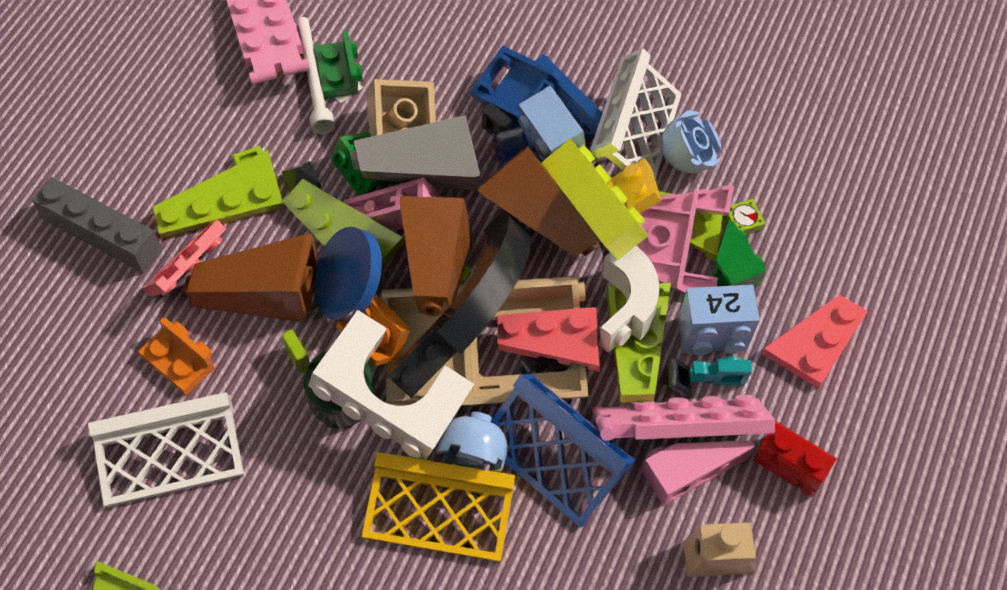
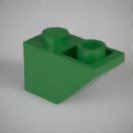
(736, 260)

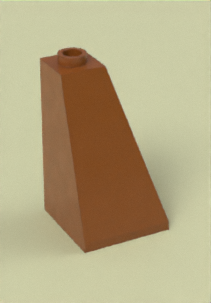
(535, 198)
(437, 249)
(259, 281)

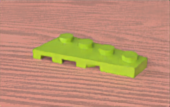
(226, 197)
(327, 215)
(639, 359)

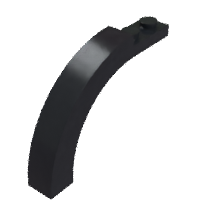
(473, 308)

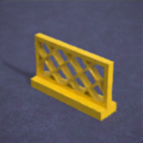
(444, 476)

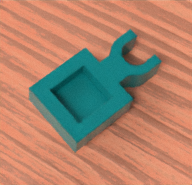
(723, 372)

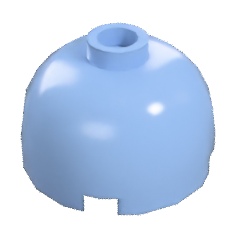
(690, 143)
(474, 442)

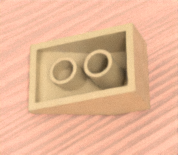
(399, 105)

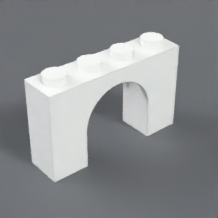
(413, 426)

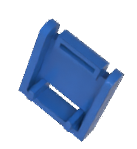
(521, 82)

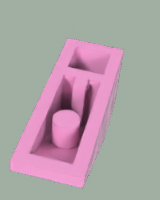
(385, 205)
(689, 465)

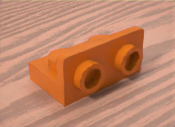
(395, 334)
(178, 356)

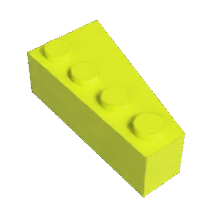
(595, 199)

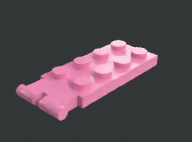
(267, 38)
(684, 418)

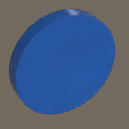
(347, 274)

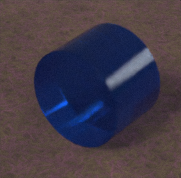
(509, 143)

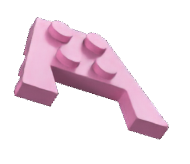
(670, 234)

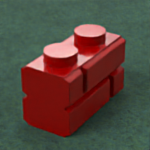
(794, 459)

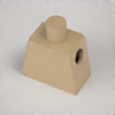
(723, 550)

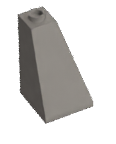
(435, 151)

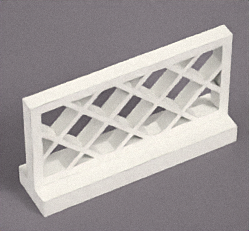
(622, 106)
(157, 421)

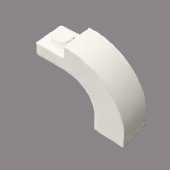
(640, 285)

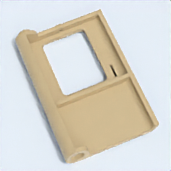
(526, 297)

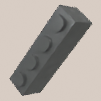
(97, 224)

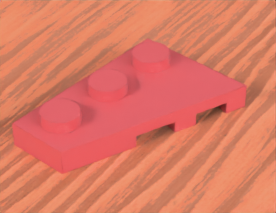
(184, 261)
(555, 334)
(817, 341)

